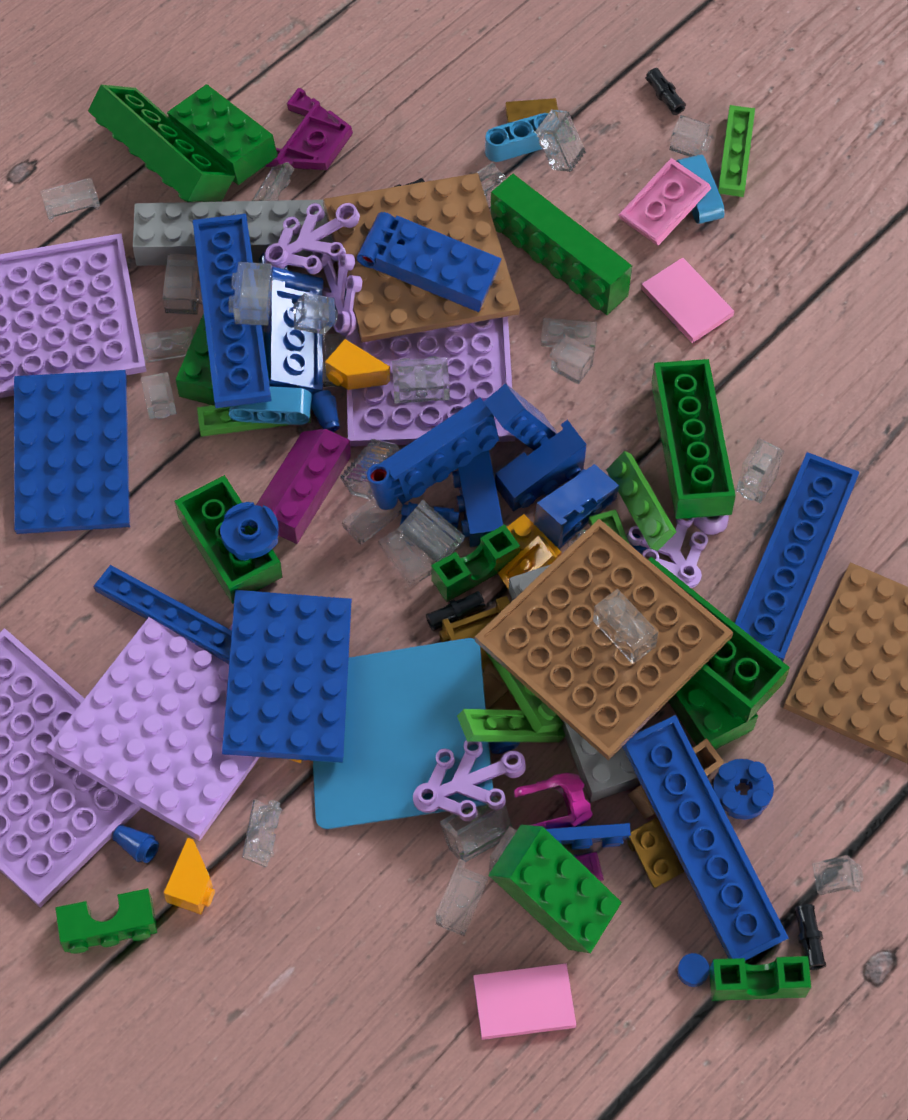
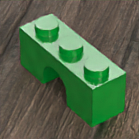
(457, 575)
(133, 920)
(776, 980)

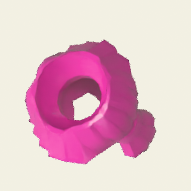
(572, 791)

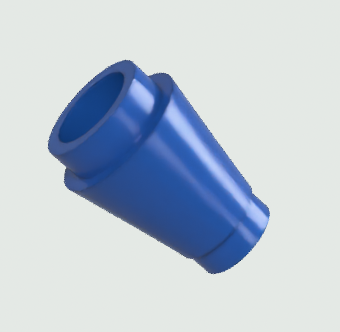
(325, 409)
(136, 843)

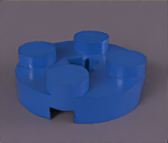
(249, 545)
(752, 774)

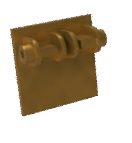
(655, 852)

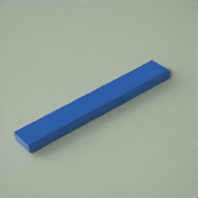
(165, 610)

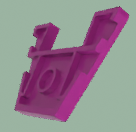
(316, 138)

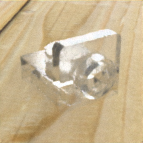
(837, 875)

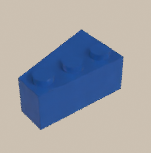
(543, 469)
(571, 505)

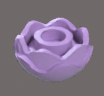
(711, 526)

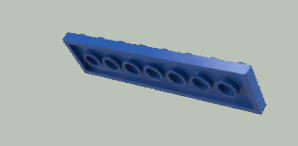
(234, 349)
(796, 553)
(704, 840)

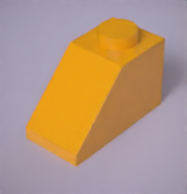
(355, 368)
(190, 881)

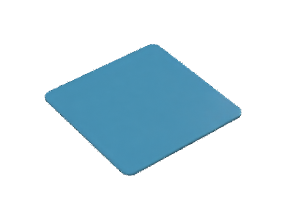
(396, 721)

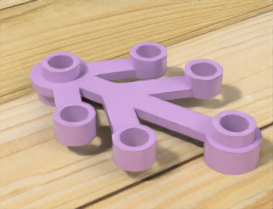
(309, 239)
(346, 319)
(672, 549)
(464, 783)

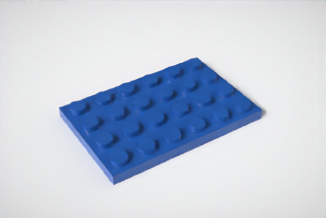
(71, 452)
(287, 676)

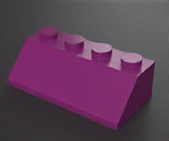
(305, 480)

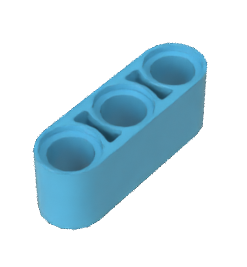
(513, 138)
(711, 205)
(287, 407)

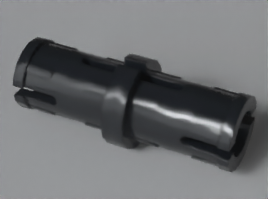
(665, 91)
(455, 610)
(810, 936)

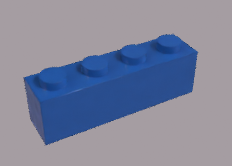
(519, 417)
(477, 498)

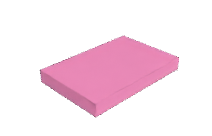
(664, 201)
(687, 300)
(524, 1001)

